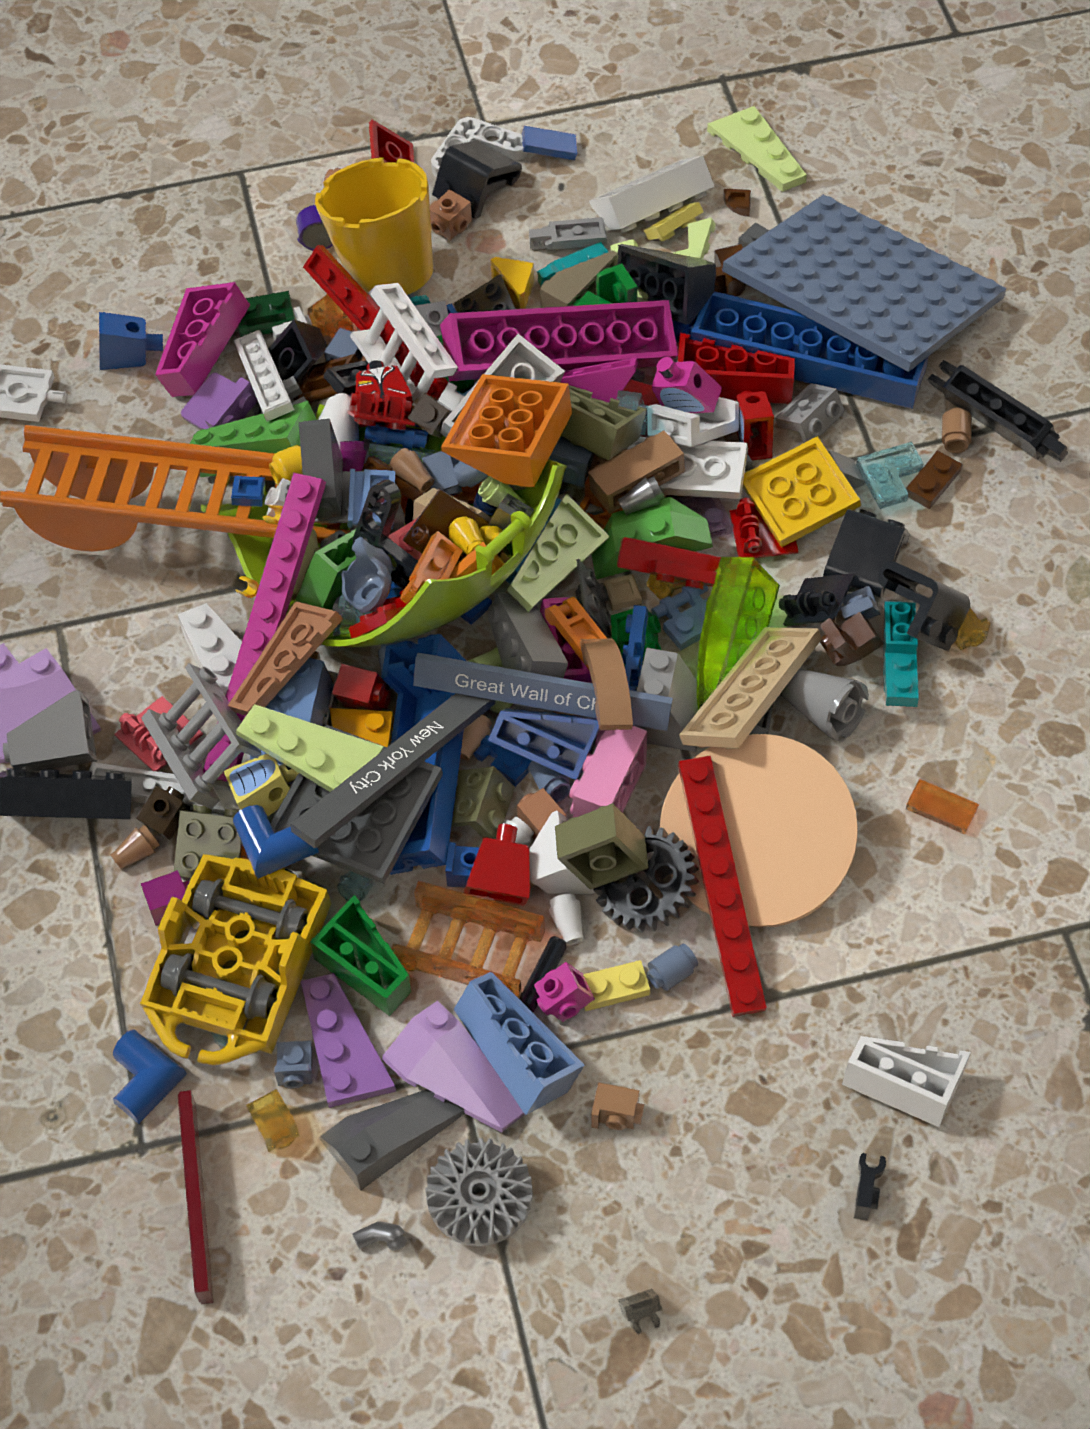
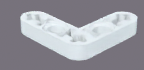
(508, 143)

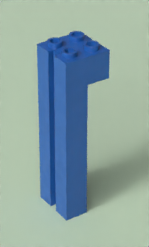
(431, 835)

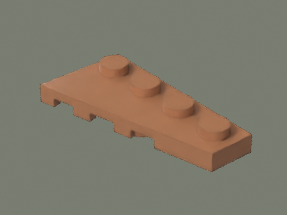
(286, 652)

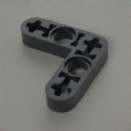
(378, 535)

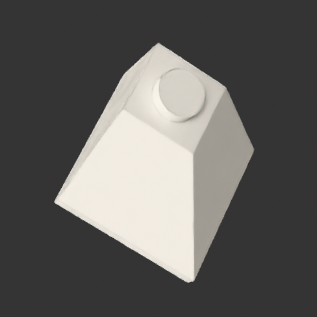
(546, 869)

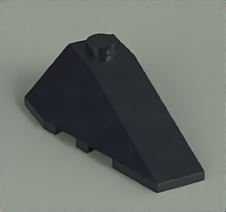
(672, 277)

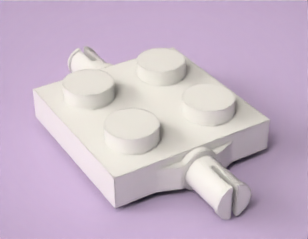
(26, 392)

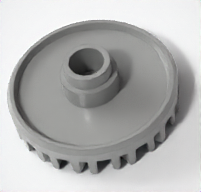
(472, 1170)

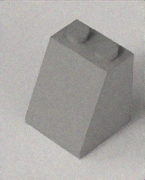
(669, 676)
(53, 737)

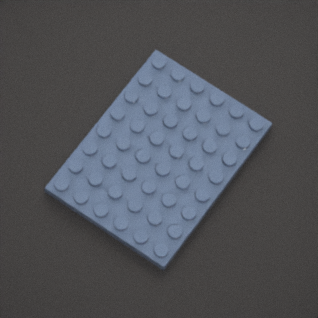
(865, 281)

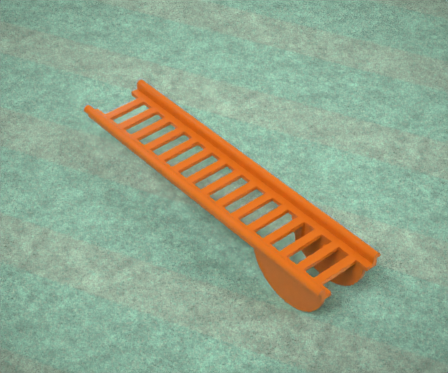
(116, 468)

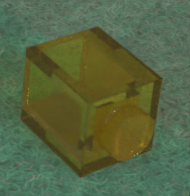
(273, 1121)

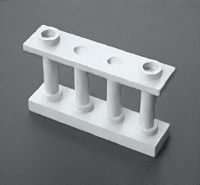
(412, 330)

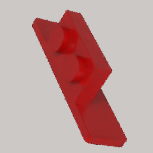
(668, 563)

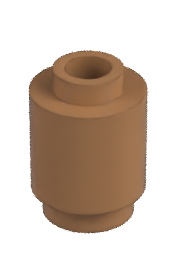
(956, 430)

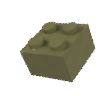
(601, 846)

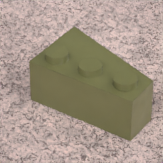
(602, 425)

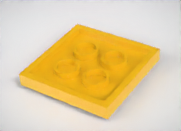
(800, 491)

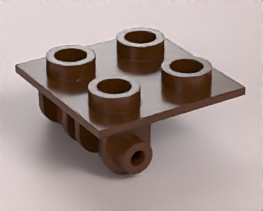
(437, 517)

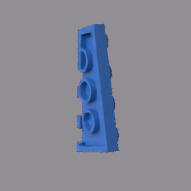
(633, 652)

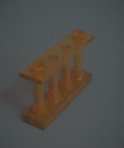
(465, 909)

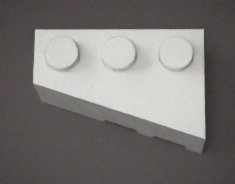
(906, 1077)

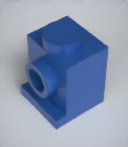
(459, 864)

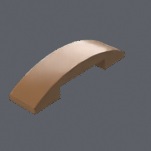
(609, 683)

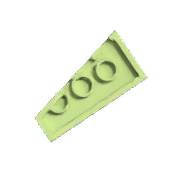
(566, 537)

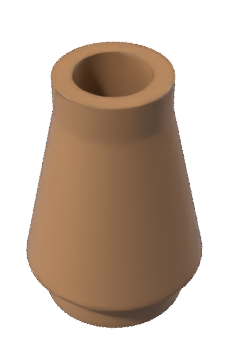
(411, 469)
(135, 847)

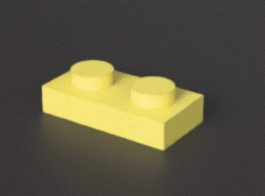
(681, 217)
(617, 985)

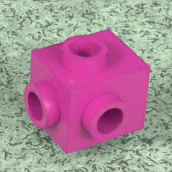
(563, 992)

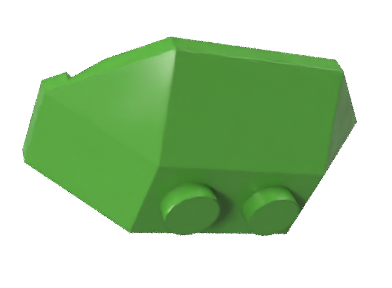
(663, 524)

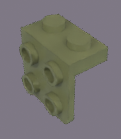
(481, 800)
(205, 833)

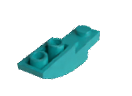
(899, 655)

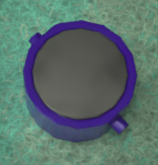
(311, 229)

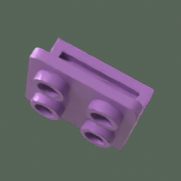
(219, 402)

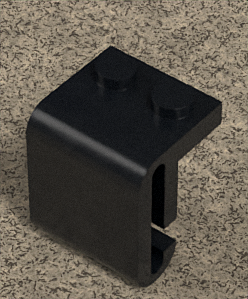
(473, 171)
(864, 547)
(938, 616)

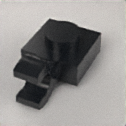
(867, 1195)

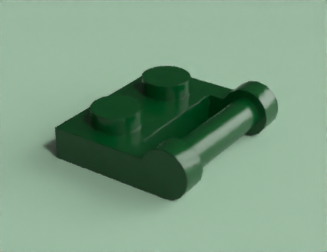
(266, 312)

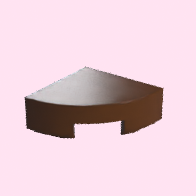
(738, 201)

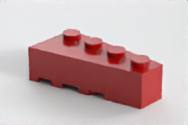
(740, 370)

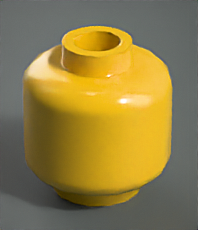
(286, 463)

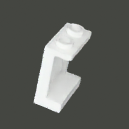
(694, 428)

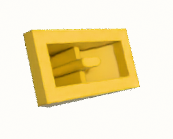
(517, 278)

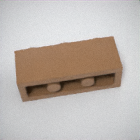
(653, 457)

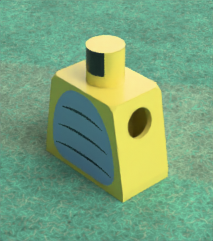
(260, 783)

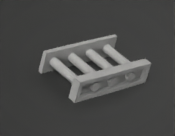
(175, 744)

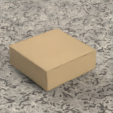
(623, 592)

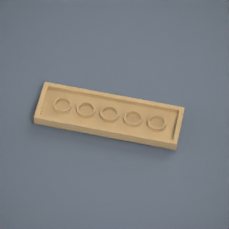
(750, 687)

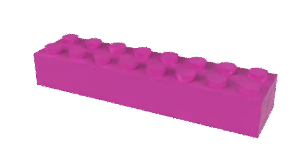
(566, 335)

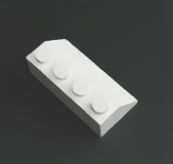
(654, 193)

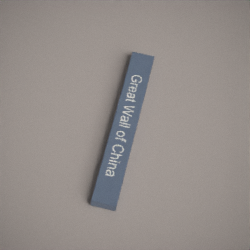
(531, 689)

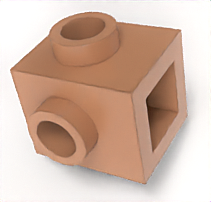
(450, 215)

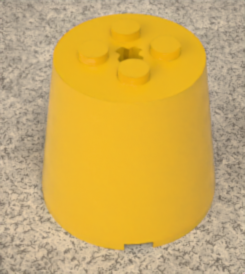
(380, 222)

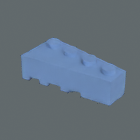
(517, 1044)

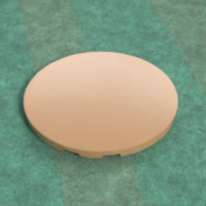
(785, 824)

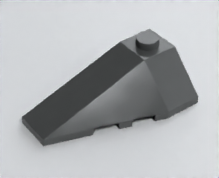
(386, 1134)

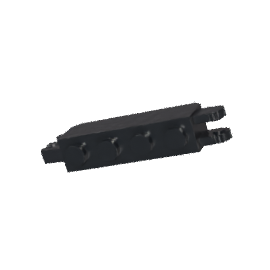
(999, 411)

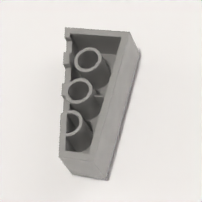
(525, 641)

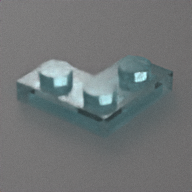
(883, 473)

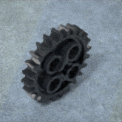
(668, 858)

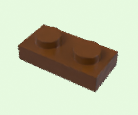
(933, 479)

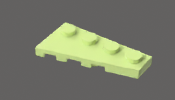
(760, 146)
(306, 747)

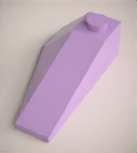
(446, 1060)

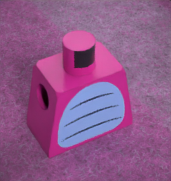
(685, 387)

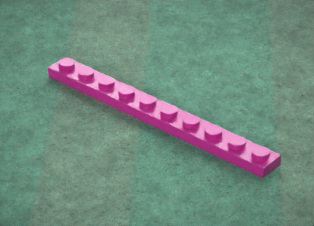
(275, 587)

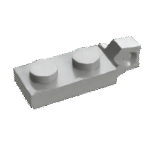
(569, 234)

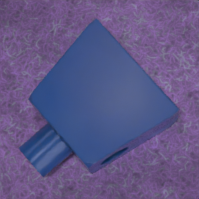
(125, 341)

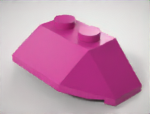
(602, 379)

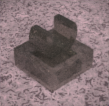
(640, 1306)

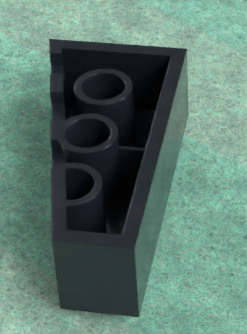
(65, 795)

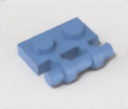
(683, 627)

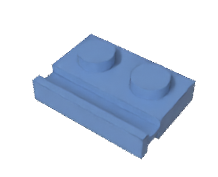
(358, 490)

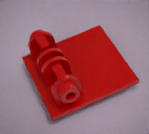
(393, 419)
(753, 535)

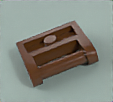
(314, 385)

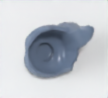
(367, 578)

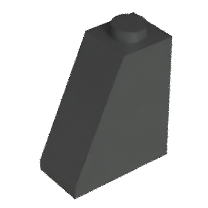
(323, 460)

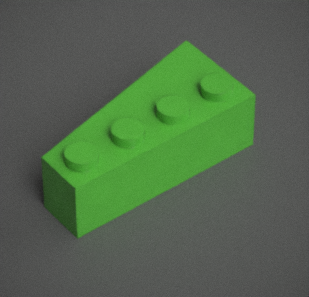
(256, 433)

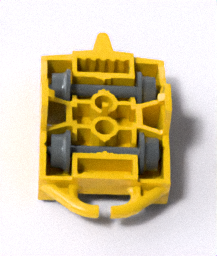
(189, 978)

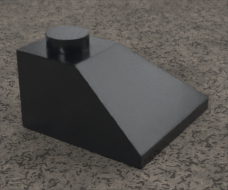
(297, 349)

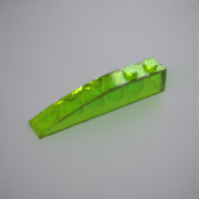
(733, 619)

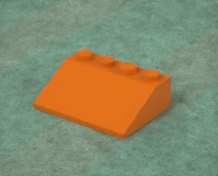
(510, 427)

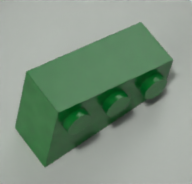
(361, 957)

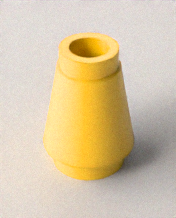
(465, 534)

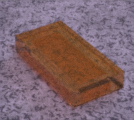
(942, 806)

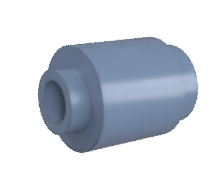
(672, 967)

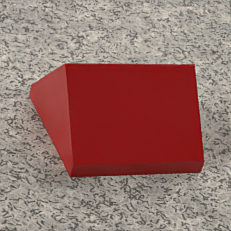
(388, 144)

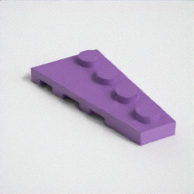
(344, 1051)

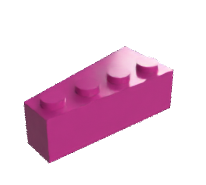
(199, 335)

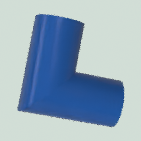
(267, 849)
(153, 1072)

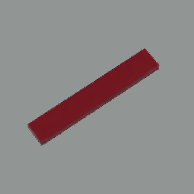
(195, 1198)

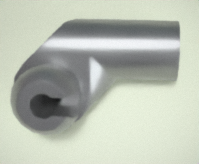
(380, 1232)

